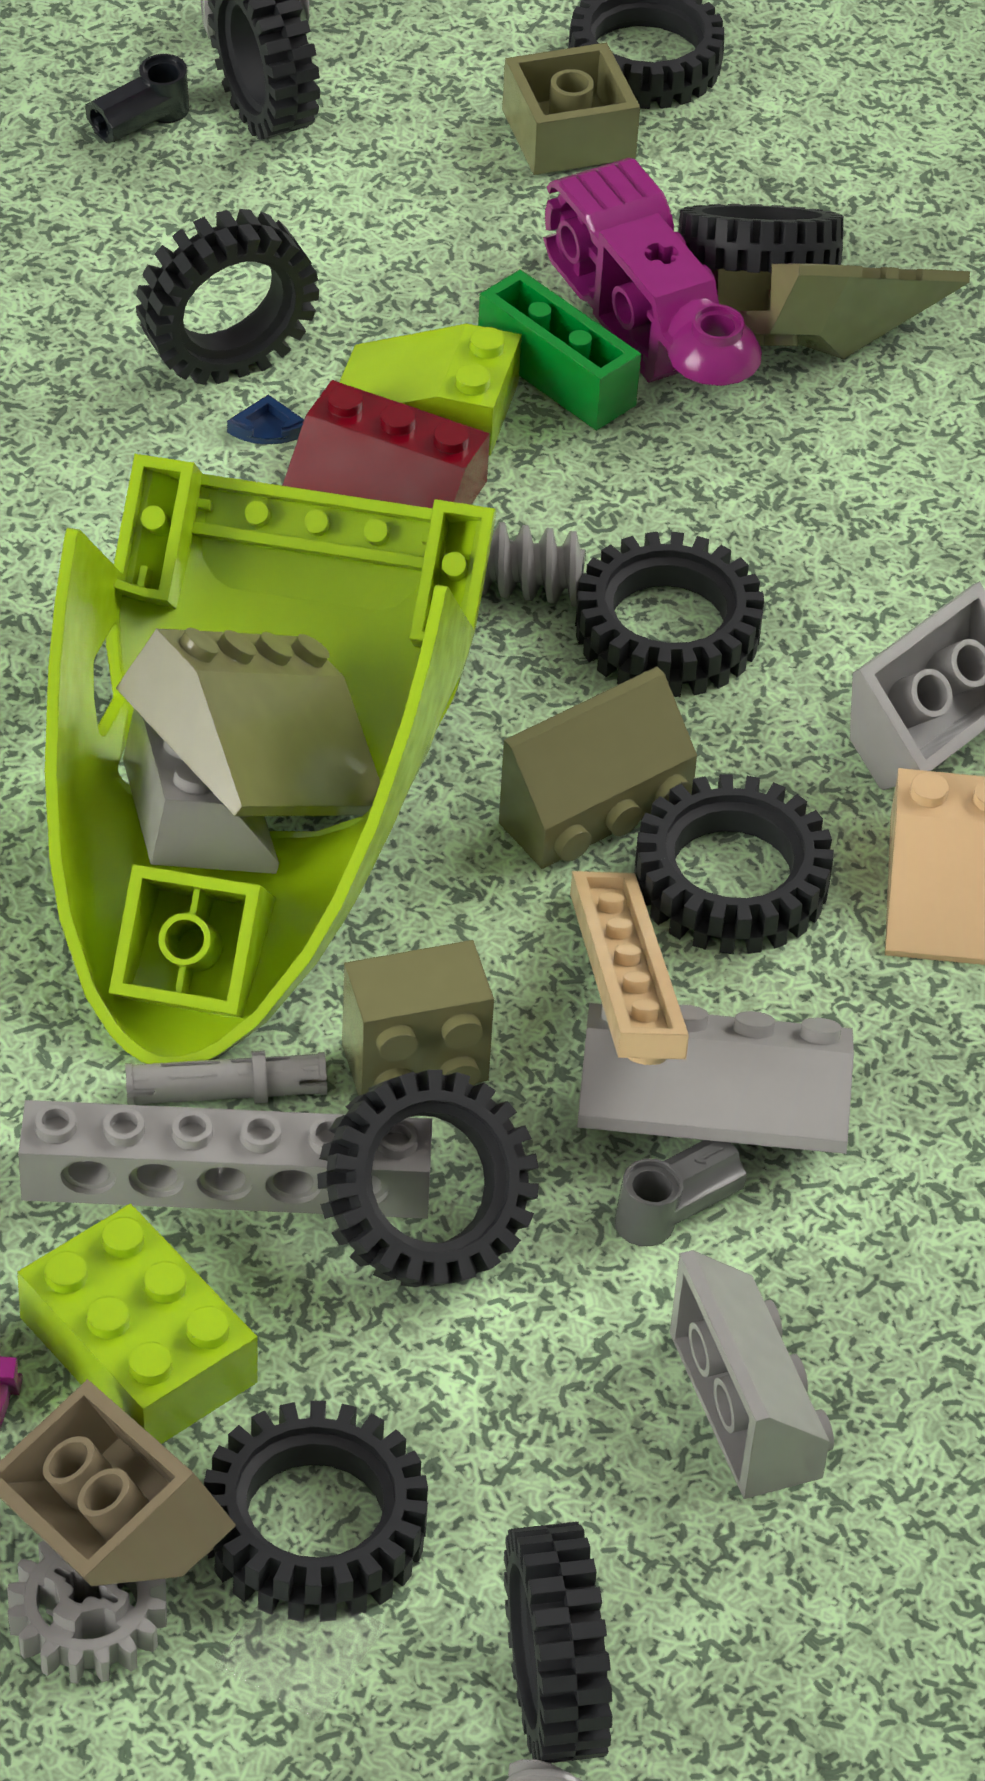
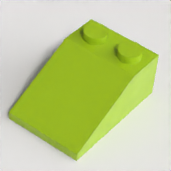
(448, 371)

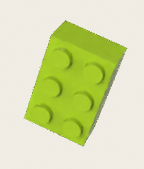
(138, 1324)

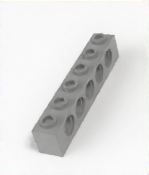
(206, 1158)

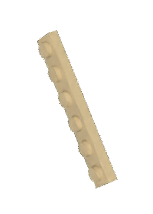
(628, 967)

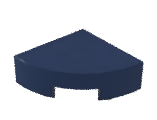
(267, 421)

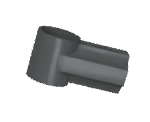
(668, 1191)

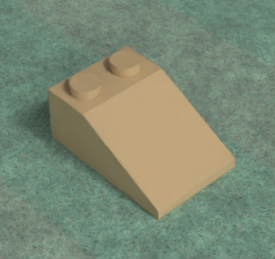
(937, 867)

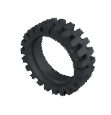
(663, 79)
(759, 235)

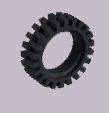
(266, 63)
(200, 258)
(678, 566)
(743, 811)
(504, 1171)
(321, 1442)
(558, 1642)

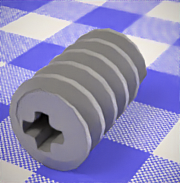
(534, 564)

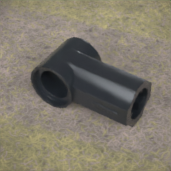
(154, 96)

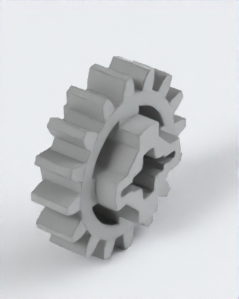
(89, 1622)

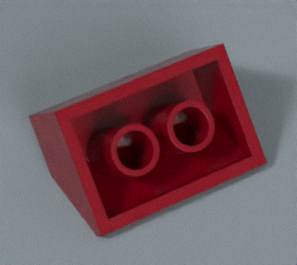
(386, 451)

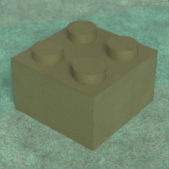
(570, 108)
(417, 1014)

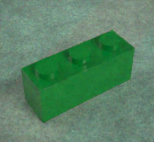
(564, 350)

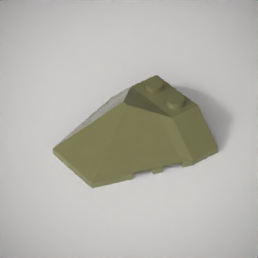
(831, 305)

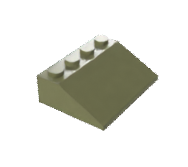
(256, 720)

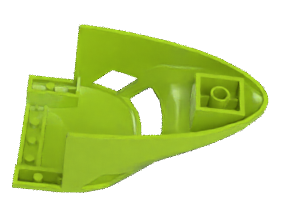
(392, 591)

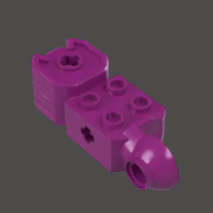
(642, 279)

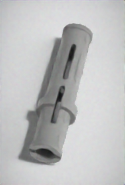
(227, 1079)

